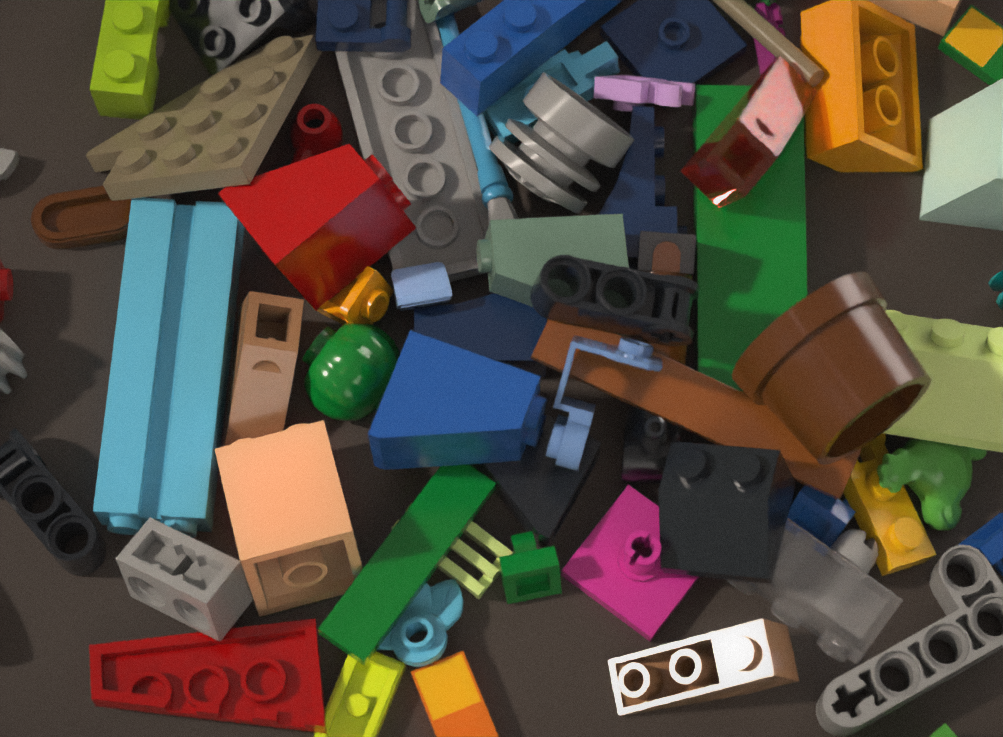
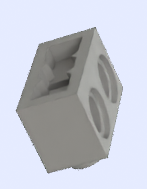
(185, 579)

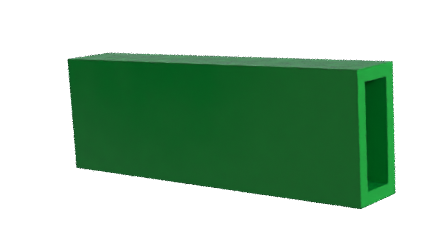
(748, 251)

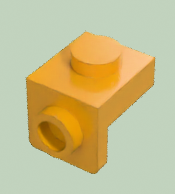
(361, 300)

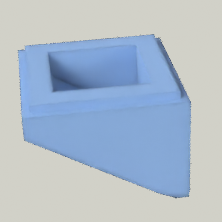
(421, 286)

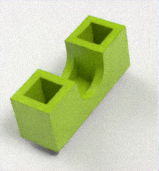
(125, 58)

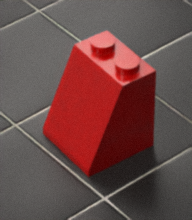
(323, 218)

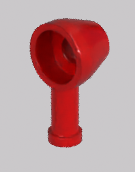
(314, 141)

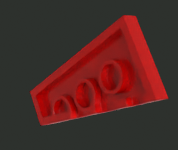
(249, 677)

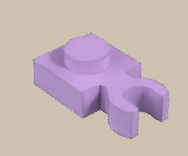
(635, 91)

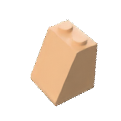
(289, 517)

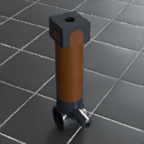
(645, 435)

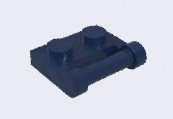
(347, 27)

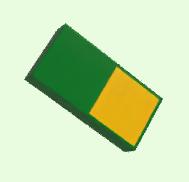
(976, 45)

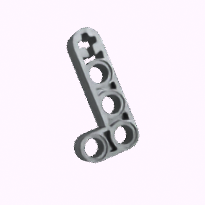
(912, 655)

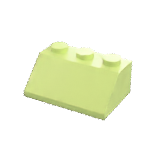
(965, 385)

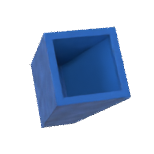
(454, 409)

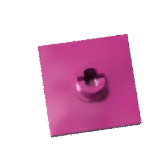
(623, 566)

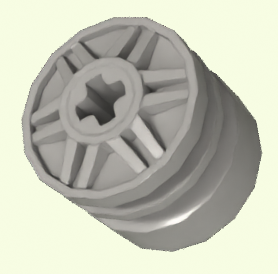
(560, 144)

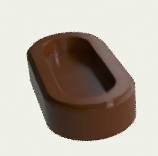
(80, 218)

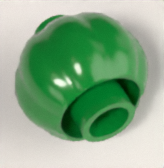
(349, 370)

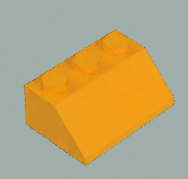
(869, 89)

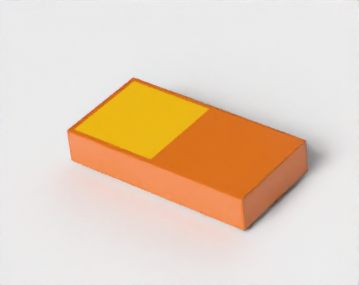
(453, 698)

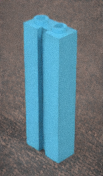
(169, 367)

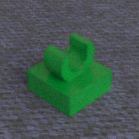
(529, 570)

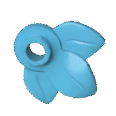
(431, 611)

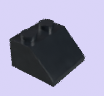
(723, 511)

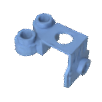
(571, 432)

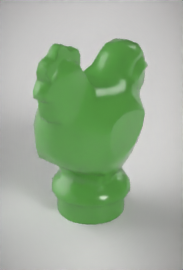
(935, 473)

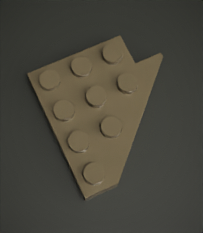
(212, 131)

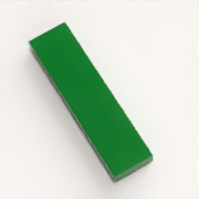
(406, 560)

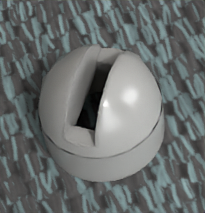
(852, 548)

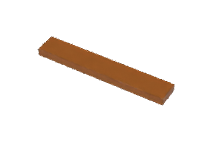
(690, 402)

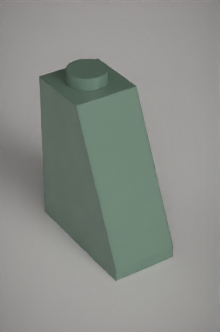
(520, 247)

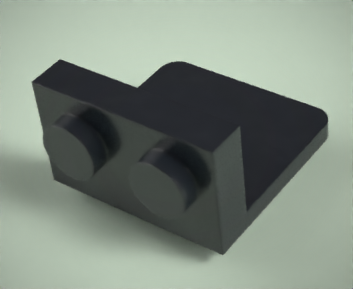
(231, 28)

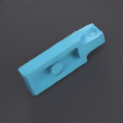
(571, 69)

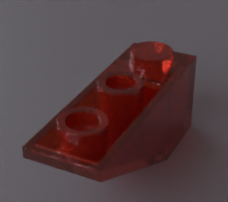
(751, 135)

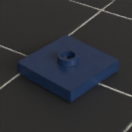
(673, 40)

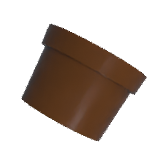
(834, 369)

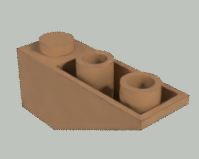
(262, 365)
(705, 668)

